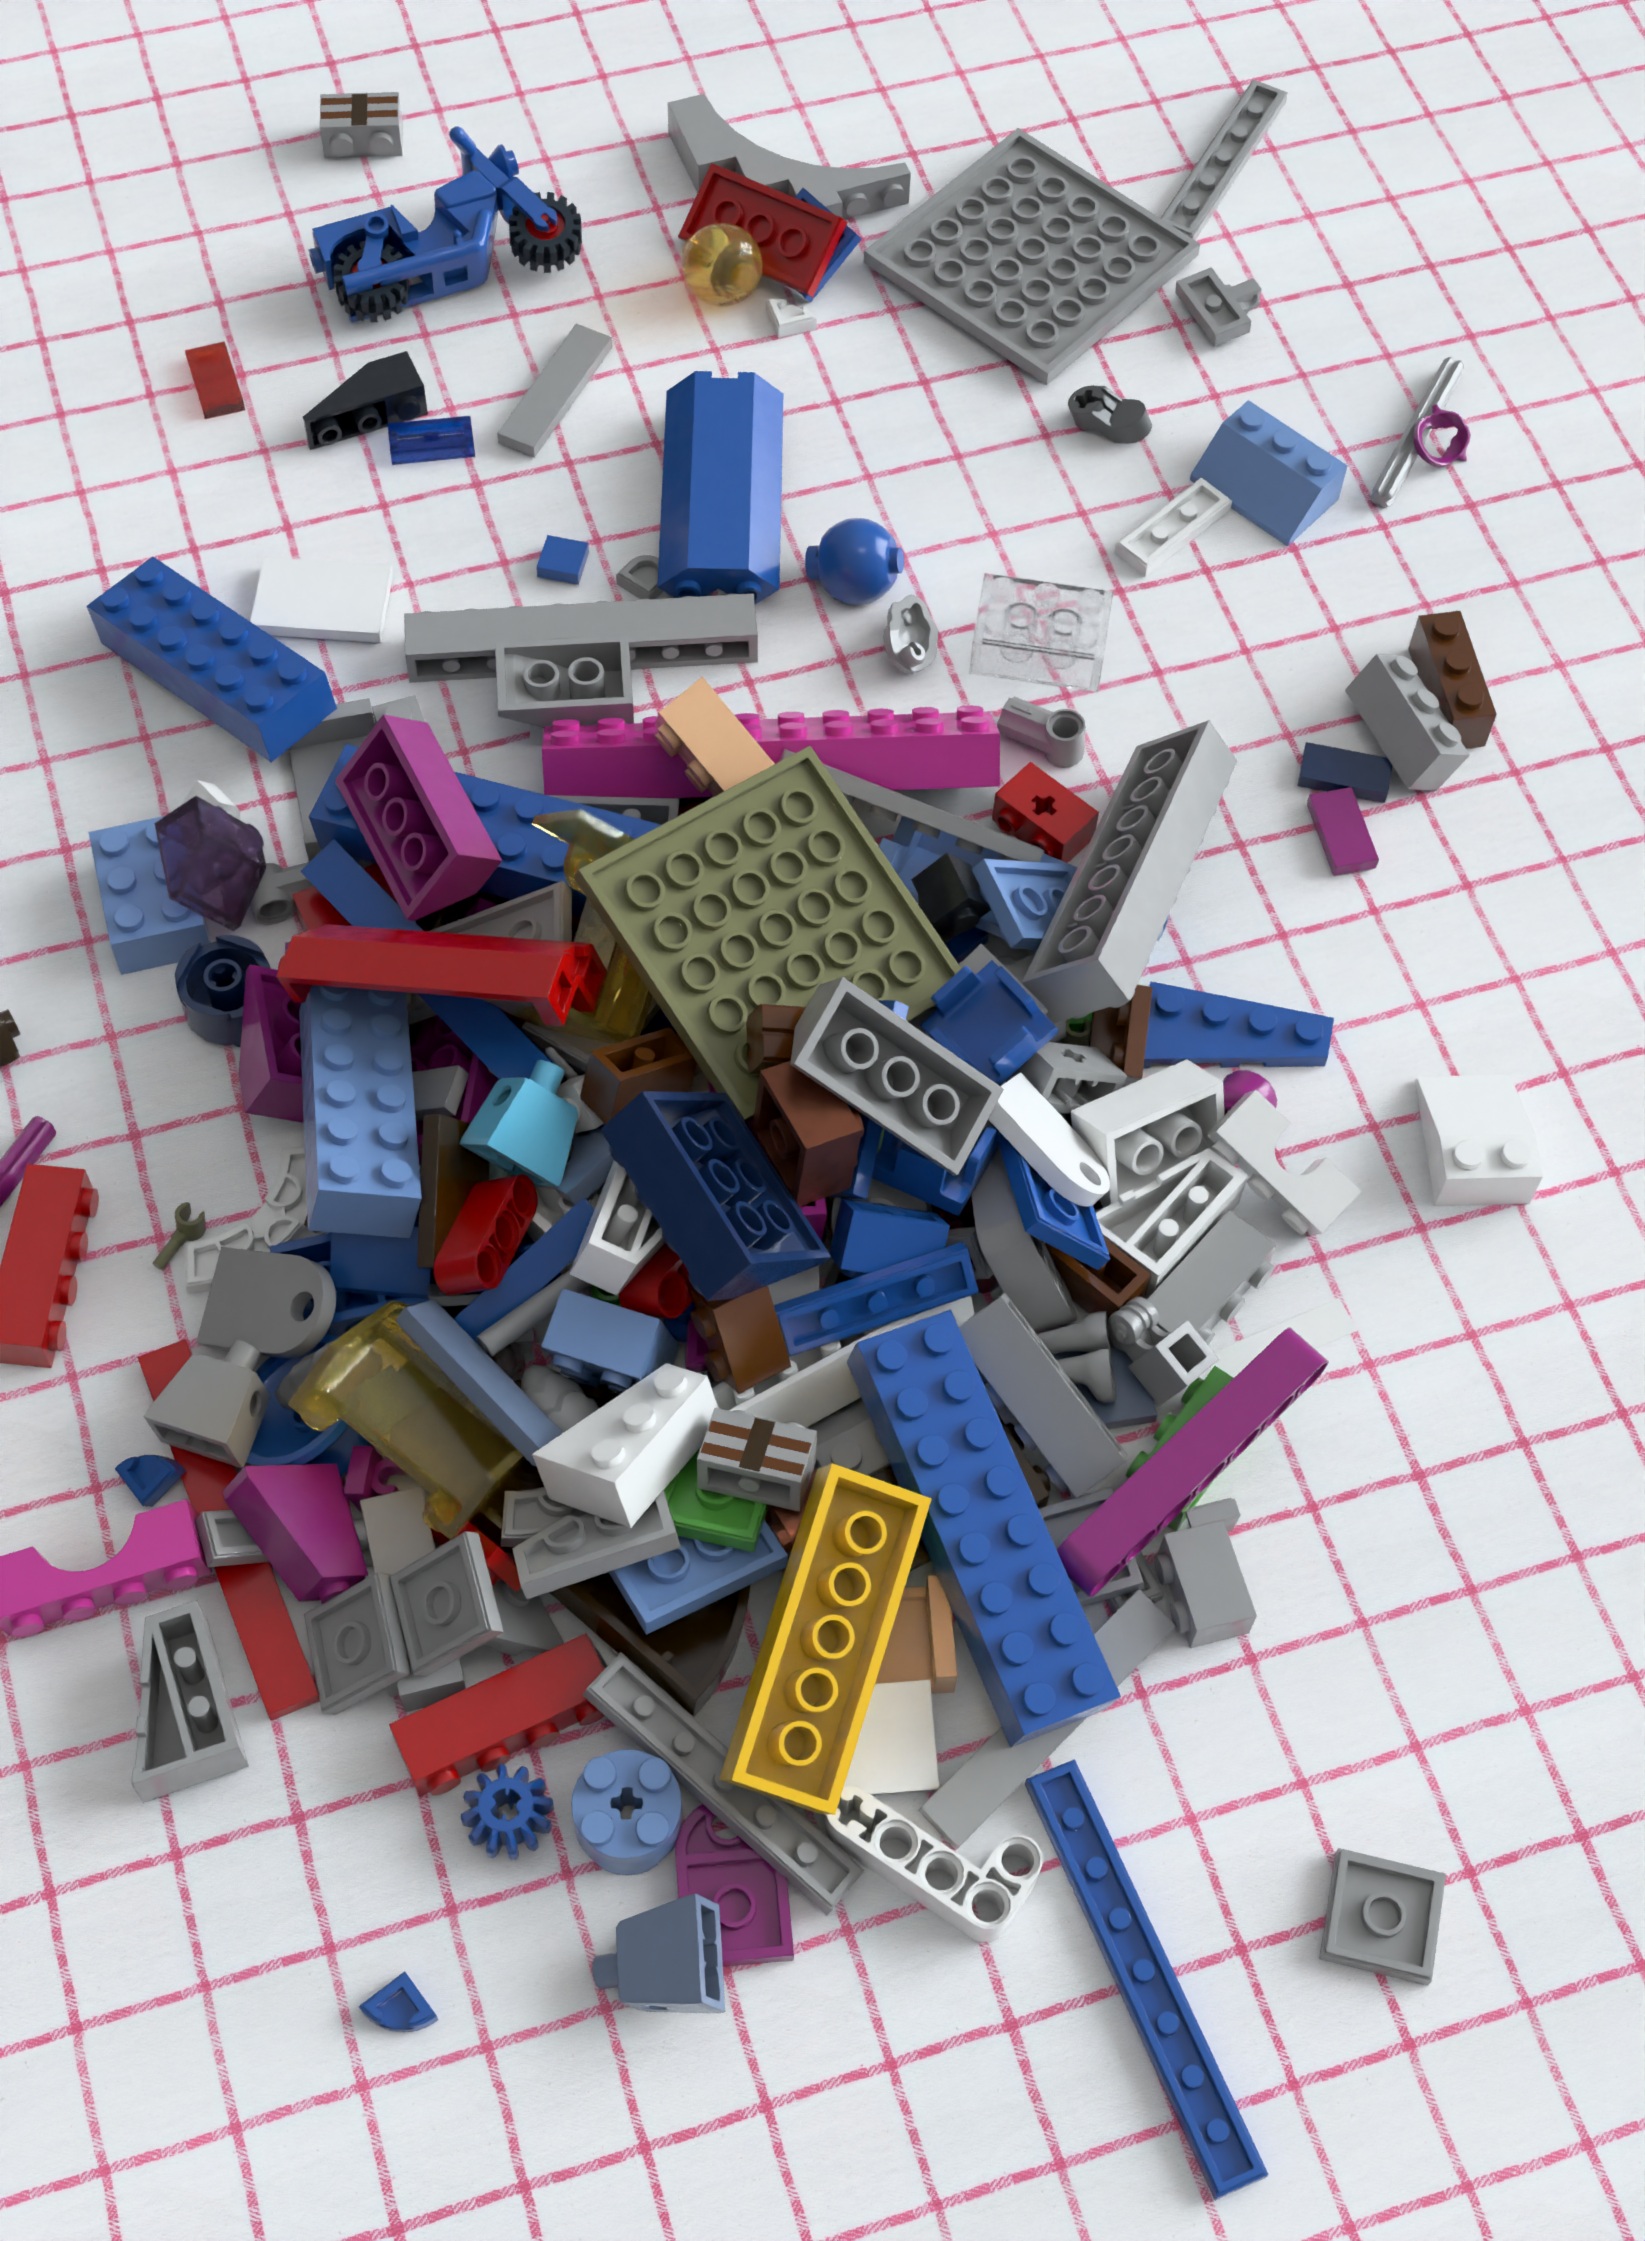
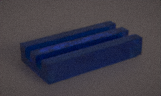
(431, 445)

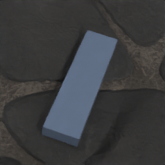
(478, 1377)

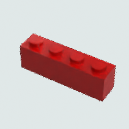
(41, 1262)
(499, 1717)

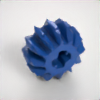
(485, 1817)

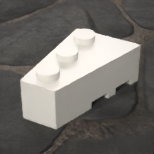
(630, 1446)

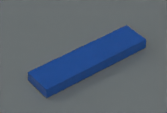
(876, 1299)

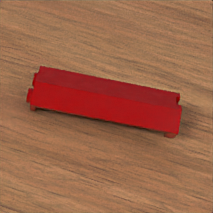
(446, 964)

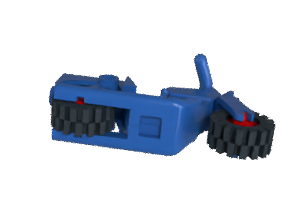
(381, 249)

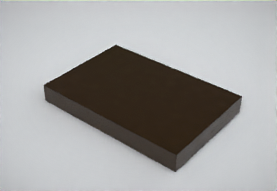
(446, 1181)

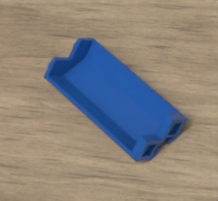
(721, 487)

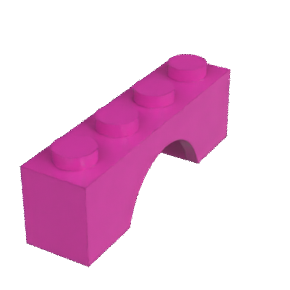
(157, 1555)

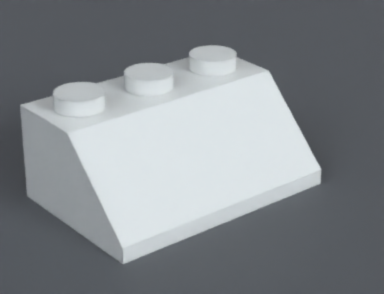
(1151, 1125)

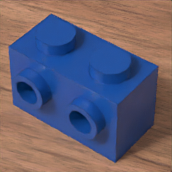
(883, 1235)

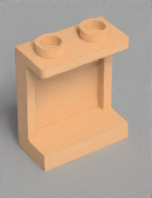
(922, 1640)

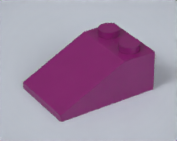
(270, 1048)

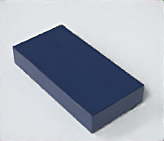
(1336, 768)

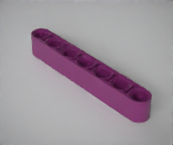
(1190, 1461)

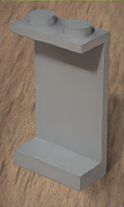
(317, 754)

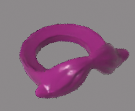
(1458, 444)

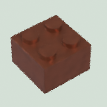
(806, 1133)

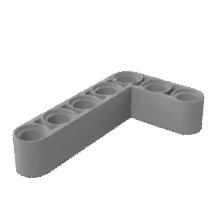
(1016, 1257)

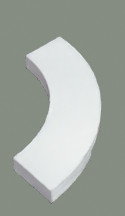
(275, 1223)

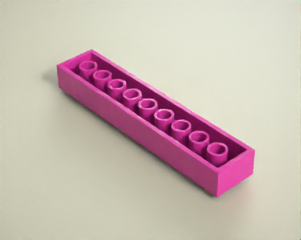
(883, 748)

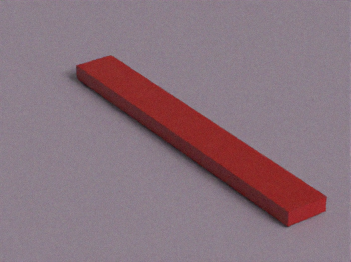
(248, 1588)

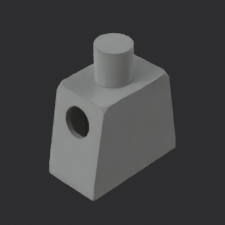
(213, 1406)

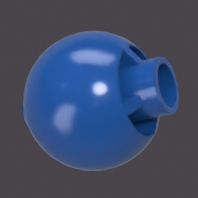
(855, 561)

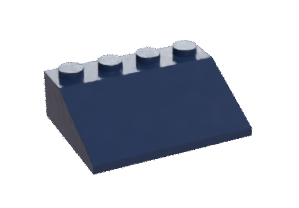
(712, 1192)

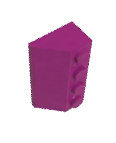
(416, 817)

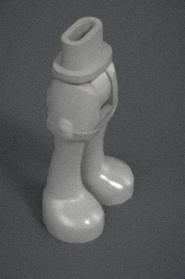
(1090, 1369)

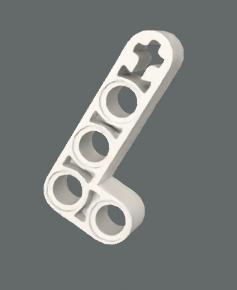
(928, 1854)

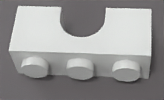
(1249, 1139)

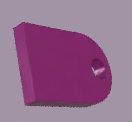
(746, 1887)

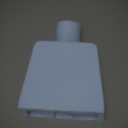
(667, 1959)

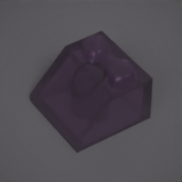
(210, 861)

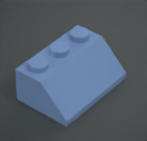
(1271, 472)

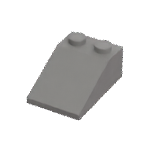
(564, 680)

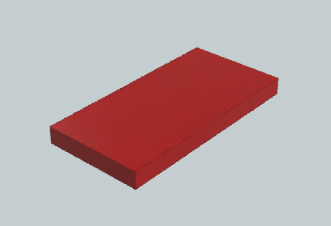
(790, 233)

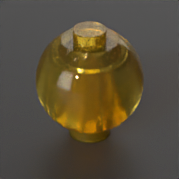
(722, 264)

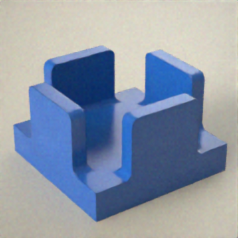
(988, 1021)
(920, 1177)

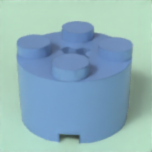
(620, 1781)

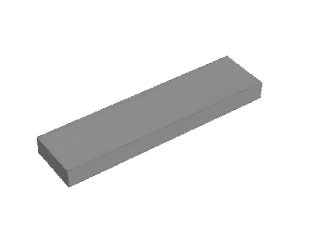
(554, 390)

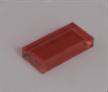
(214, 380)

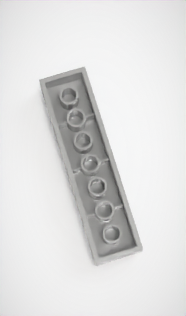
(1130, 874)

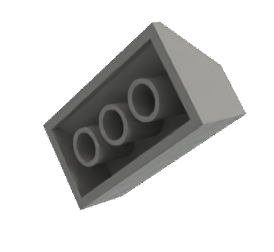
(893, 1073)

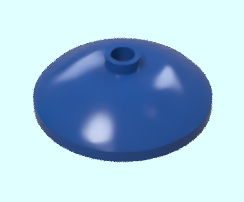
(282, 1432)

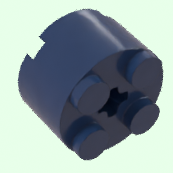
(213, 986)

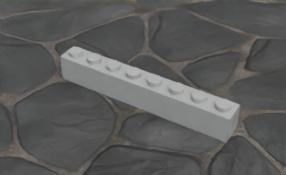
(658, 632)

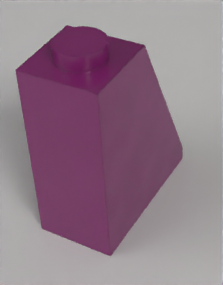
(300, 1526)

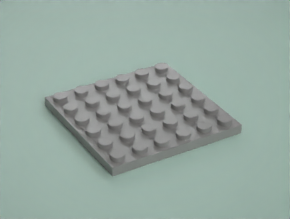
(1031, 255)

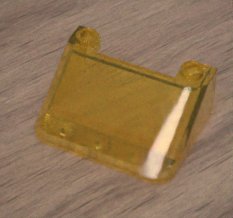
(412, 1415)

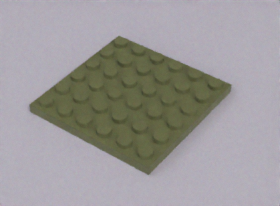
(760, 907)

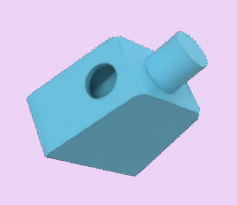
(525, 1126)

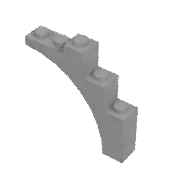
(707, 138)

